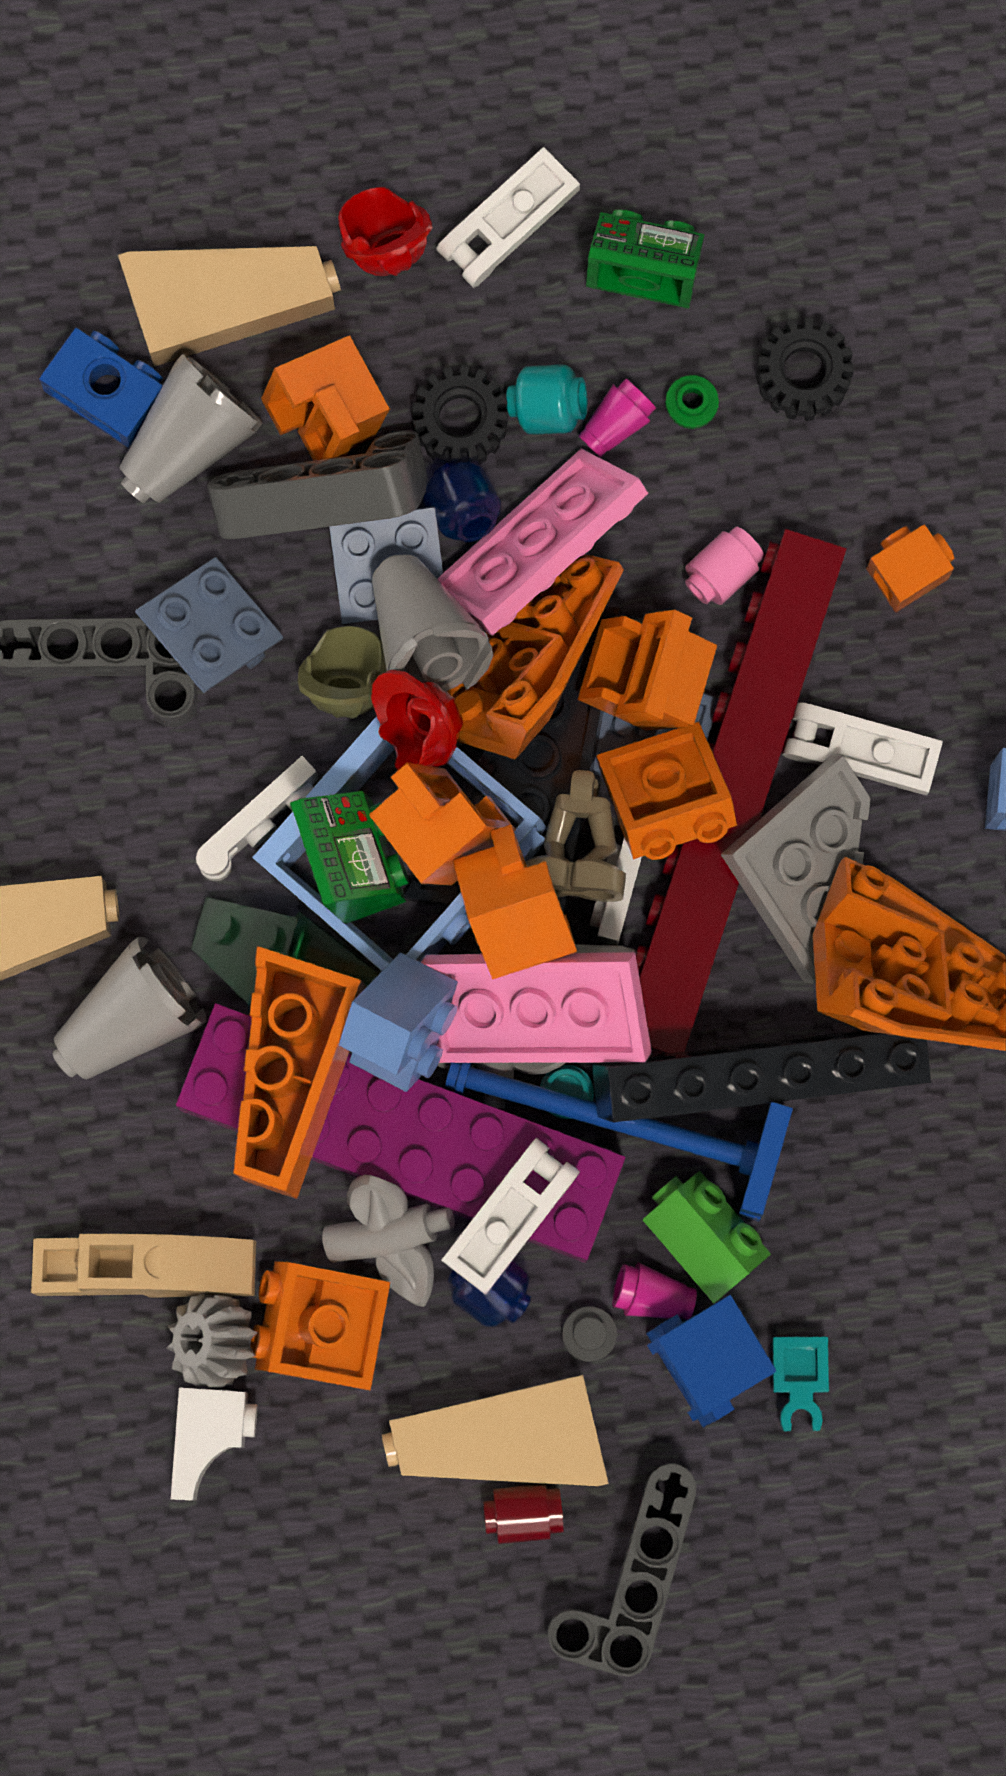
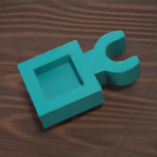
(800, 1373)

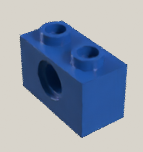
(81, 364)

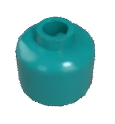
(547, 399)

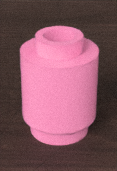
(723, 566)

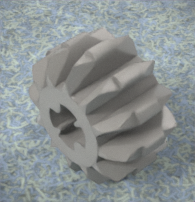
(211, 1340)

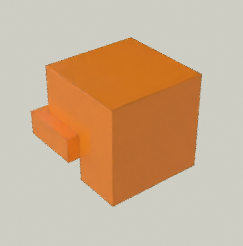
(327, 399)
(648, 670)
(435, 822)
(512, 907)

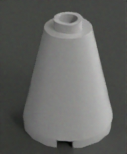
(185, 432)
(426, 627)
(127, 1013)

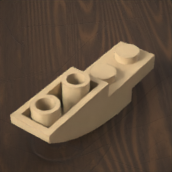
(143, 1265)

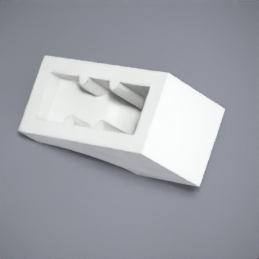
(205, 1428)

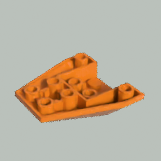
(535, 659)
(905, 965)

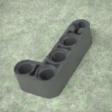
(322, 492)
(91, 660)
(636, 1567)

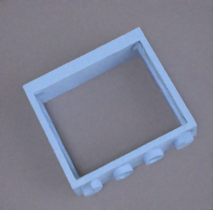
(349, 776)

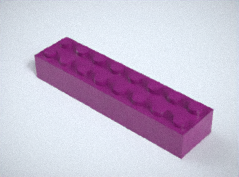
(420, 1139)

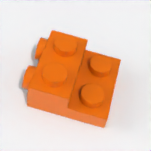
(667, 792)
(320, 1324)

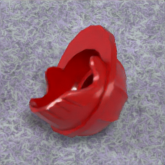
(383, 231)
(416, 719)

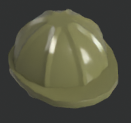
(342, 671)

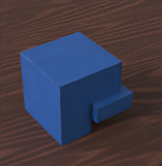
(711, 1358)

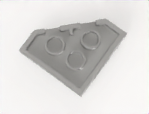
(795, 852)

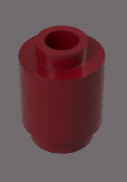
(524, 1513)

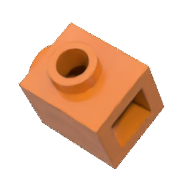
(910, 565)

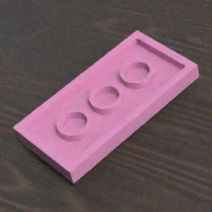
(541, 539)
(552, 1012)

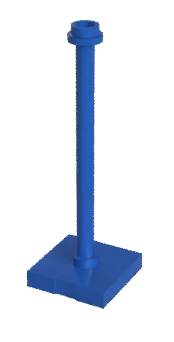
(754, 1159)

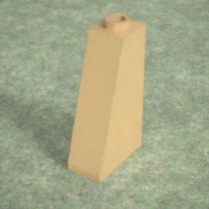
(223, 295)
(52, 920)
(512, 1436)

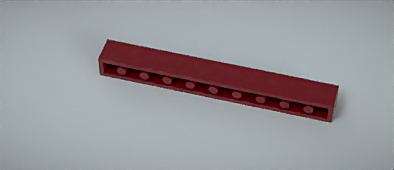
(747, 753)

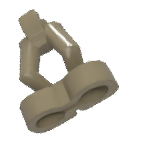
(589, 876)

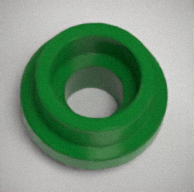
(688, 417)

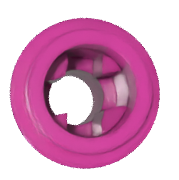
(617, 418)
(652, 1294)

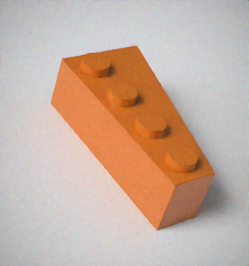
(290, 1068)

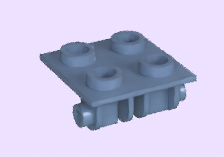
(364, 545)
(209, 625)

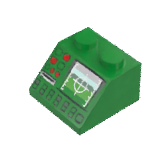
(644, 258)
(349, 855)

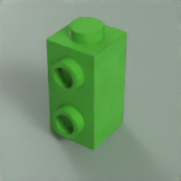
(705, 1234)

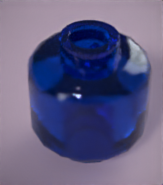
(463, 501)
(503, 1301)

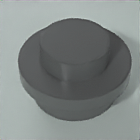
(589, 1334)

